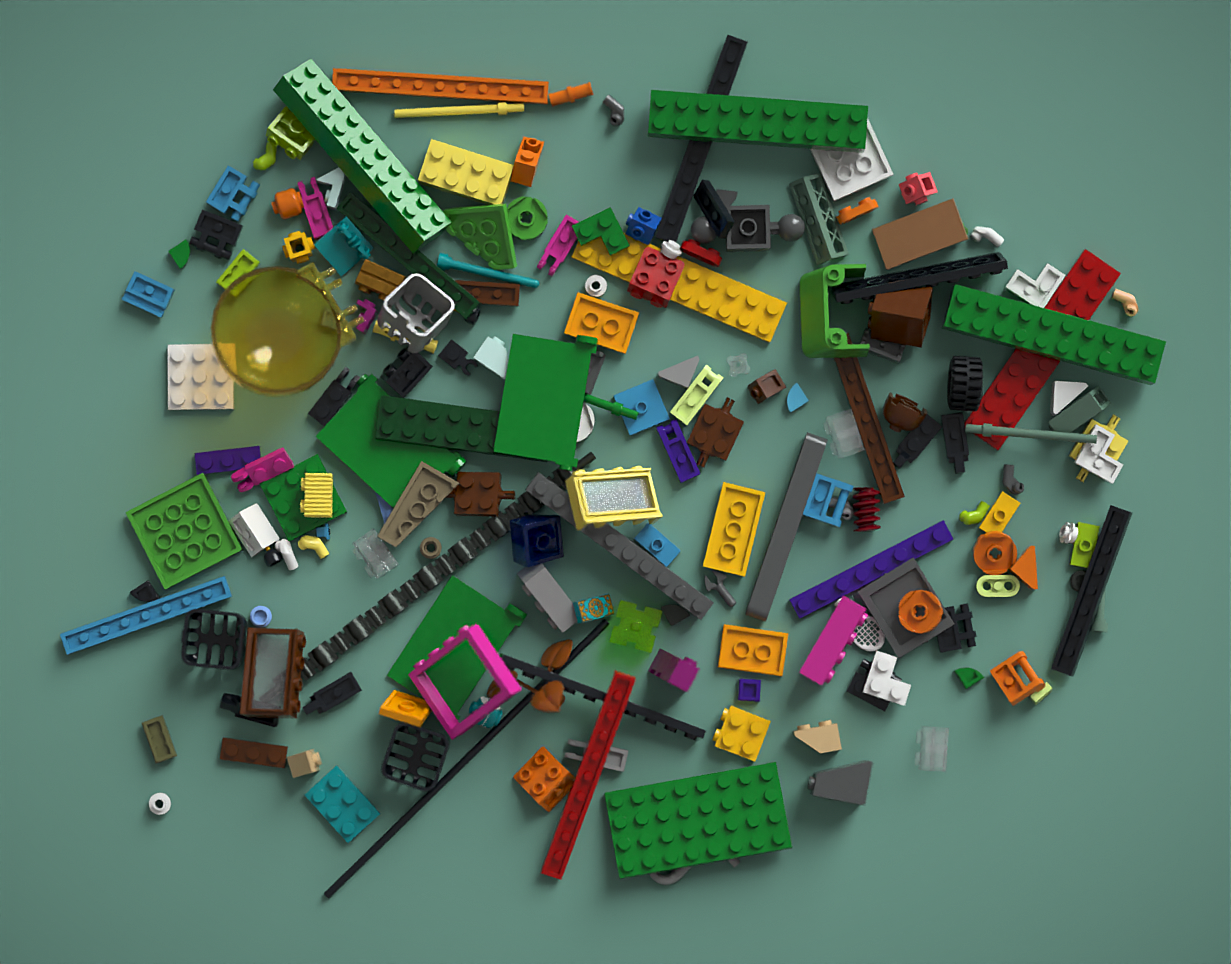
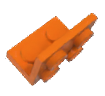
(545, 779)

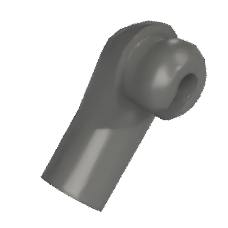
(1010, 482)

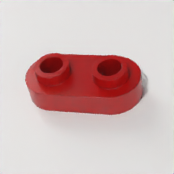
(694, 250)

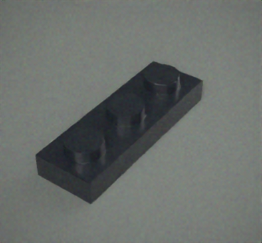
(713, 209)

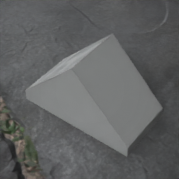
(681, 373)

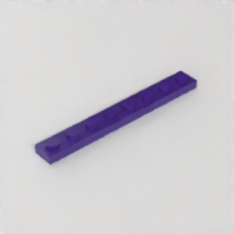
(870, 569)

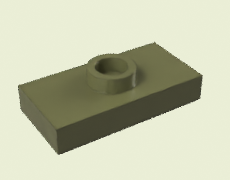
(159, 739)

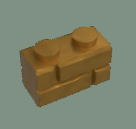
(378, 279)

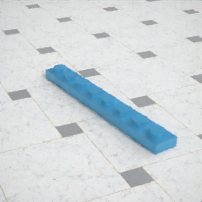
(145, 615)

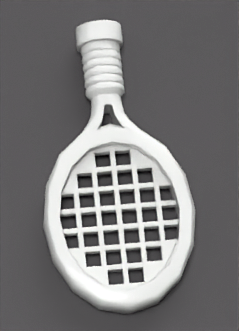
(870, 647)

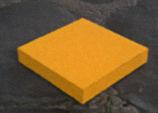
(405, 708)

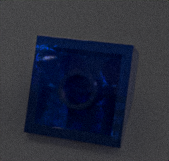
(536, 539)

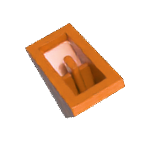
(1025, 568)

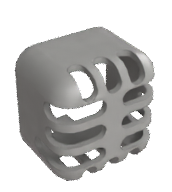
(405, 322)

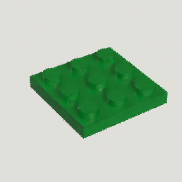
(286, 495)

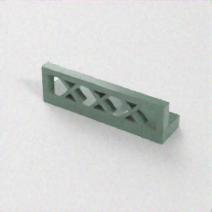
(815, 219)

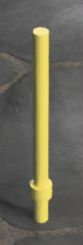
(500, 108)

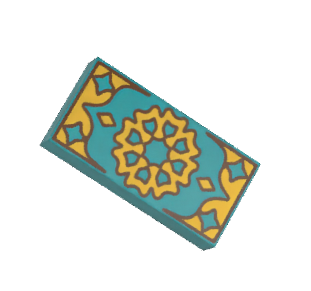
(593, 608)

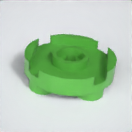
(538, 220)

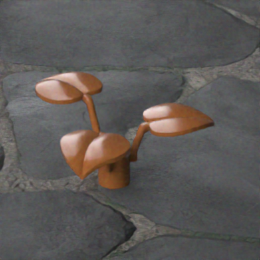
(551, 694)

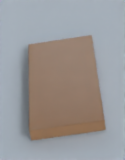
(920, 234)

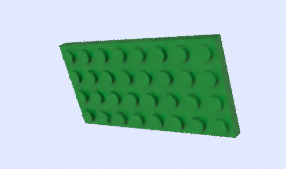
(698, 820)

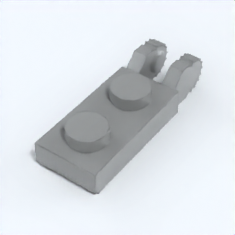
(615, 760)

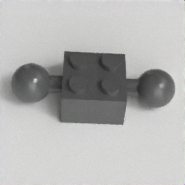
(751, 229)

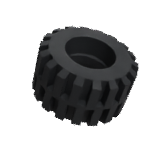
(965, 383)

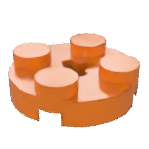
(986, 543)
(920, 624)

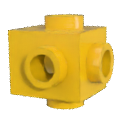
(292, 241)

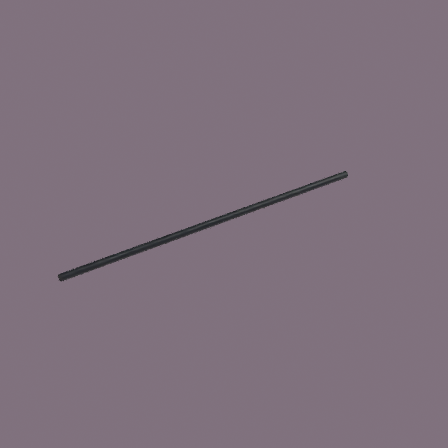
(458, 766)

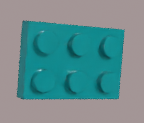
(342, 804)

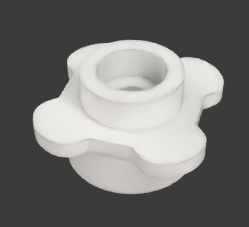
(1068, 533)

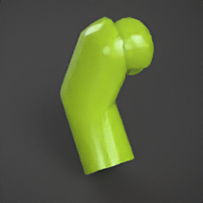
(267, 159)
(976, 516)

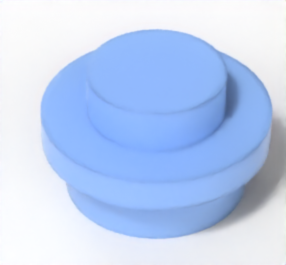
(260, 616)

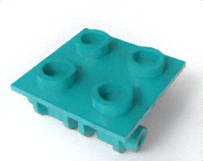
(344, 246)

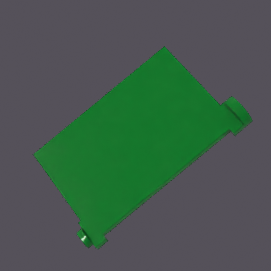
(544, 398)
(379, 463)
(461, 668)

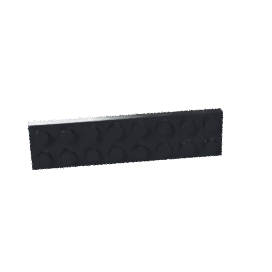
(927, 275)

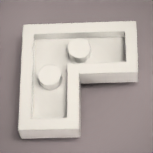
(1038, 291)
(1093, 456)
(880, 682)

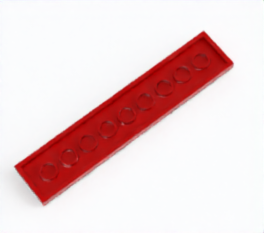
(1028, 372)

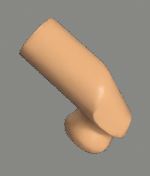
(1128, 301)

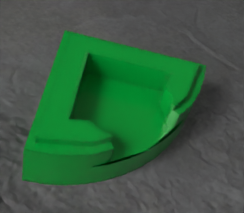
(181, 253)
(968, 676)

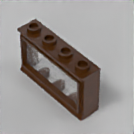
(272, 673)

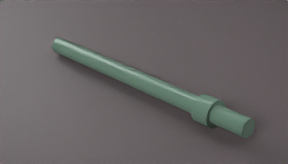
(989, 430)

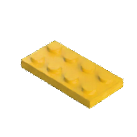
(734, 529)

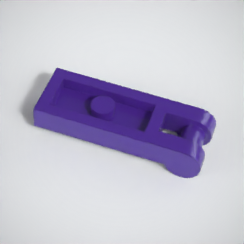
(678, 451)

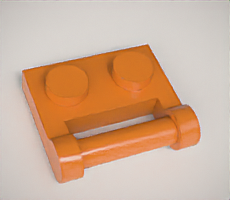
(1011, 682)

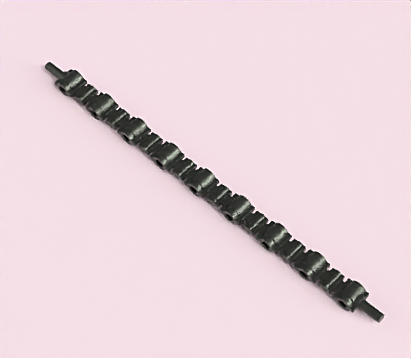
(429, 576)

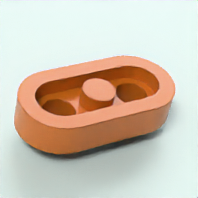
(848, 214)

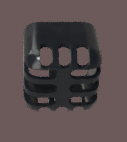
(211, 639)
(415, 760)

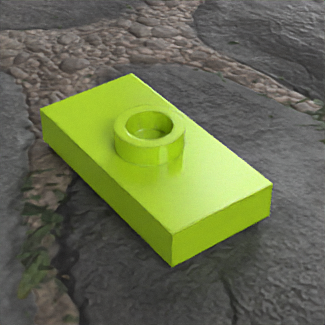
(241, 264)
(1084, 544)

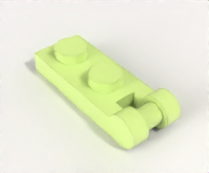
(696, 396)

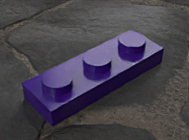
(225, 460)

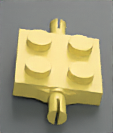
(1114, 449)

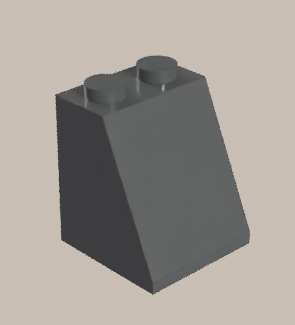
(843, 782)

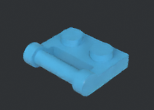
(820, 499)

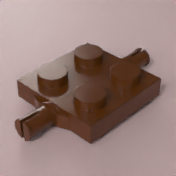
(715, 432)
(479, 494)

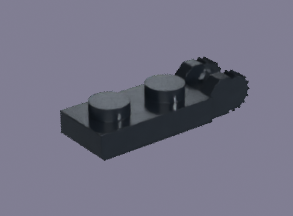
(333, 398)

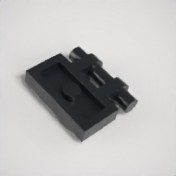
(218, 228)
(950, 638)
(857, 685)

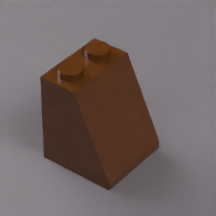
(901, 316)

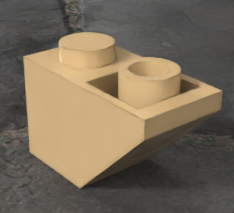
(820, 738)
(304, 763)

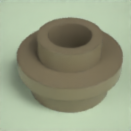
(423, 547)

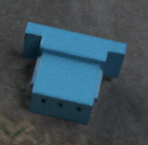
(323, 531)

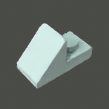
(336, 180)

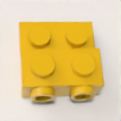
(741, 733)

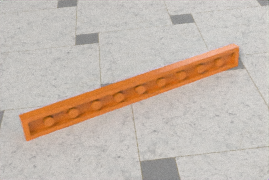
(440, 86)

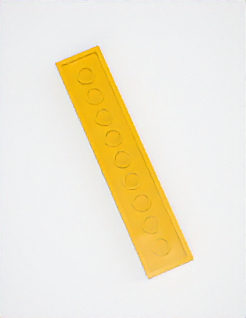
(696, 289)

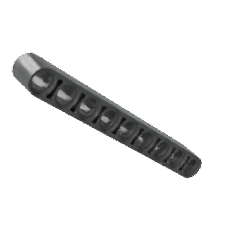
(786, 527)

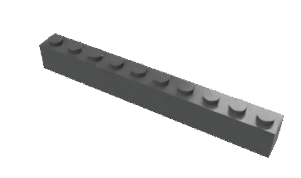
(623, 549)

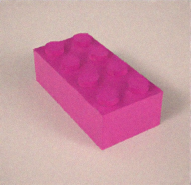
(833, 640)

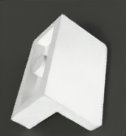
(253, 529)

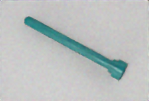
(446, 262)

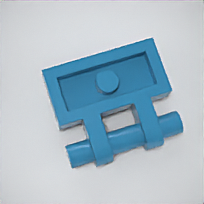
(228, 188)

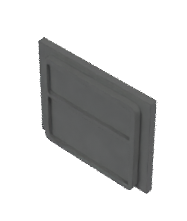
(883, 602)

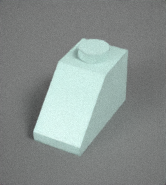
(493, 356)

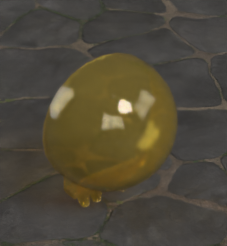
(280, 329)

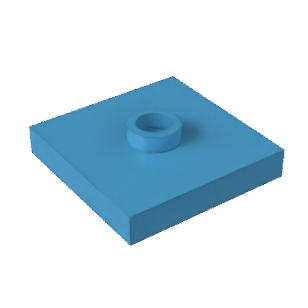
(646, 401)

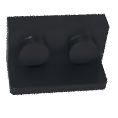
(405, 371)

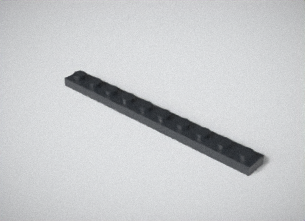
(698, 150)
(592, 694)

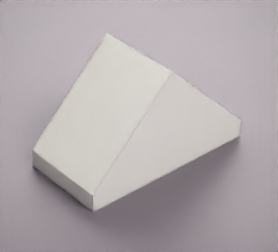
(1064, 393)

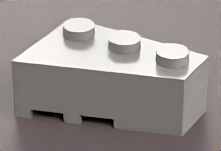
(549, 596)

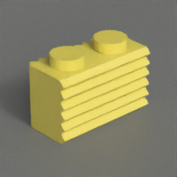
(318, 495)

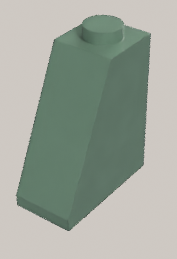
(1080, 411)

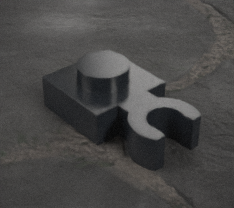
(455, 355)

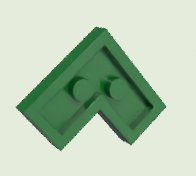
(605, 226)

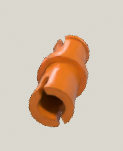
(570, 94)

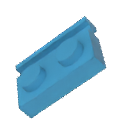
(148, 294)

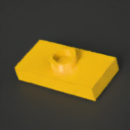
(1000, 513)

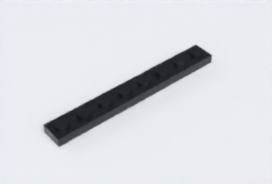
(1091, 590)

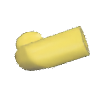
(314, 543)

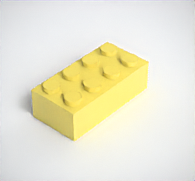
(465, 173)

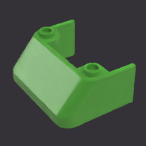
(816, 336)

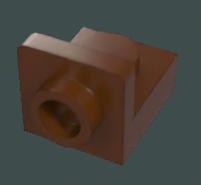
(766, 386)

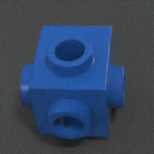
(642, 225)

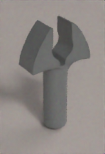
(720, 588)

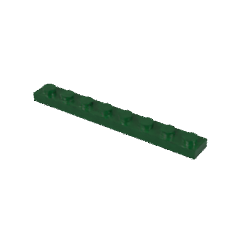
(416, 263)

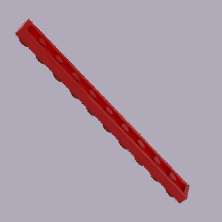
(588, 774)

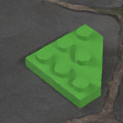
(485, 233)

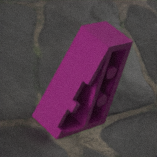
(674, 669)

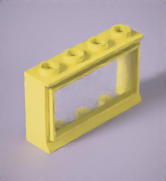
(612, 497)

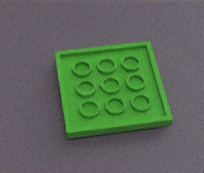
(184, 531)

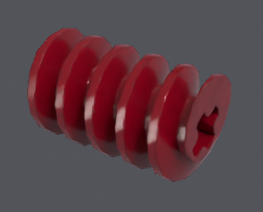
(866, 509)

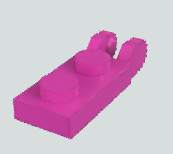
(316, 210)
(559, 244)
(262, 469)

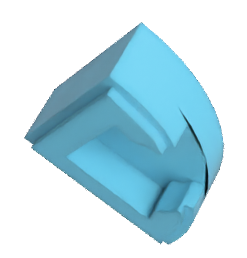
(796, 398)

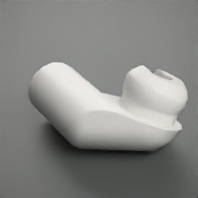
(988, 233)
(286, 550)

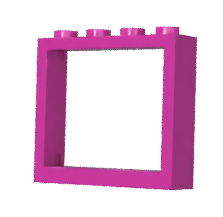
(491, 661)

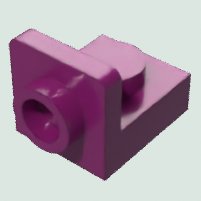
(368, 316)

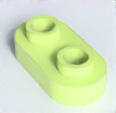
(997, 585)

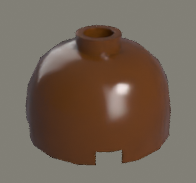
(902, 413)

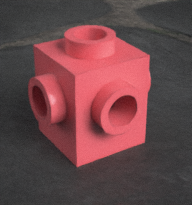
(917, 188)

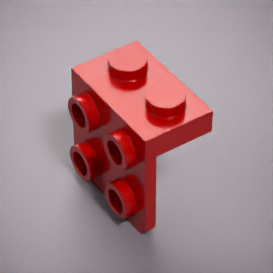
(655, 277)

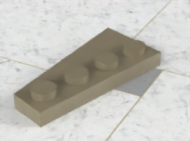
(419, 499)

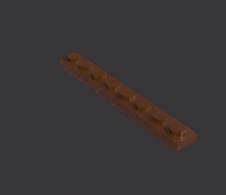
(869, 427)

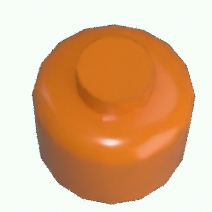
(288, 203)

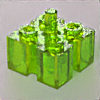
(635, 626)

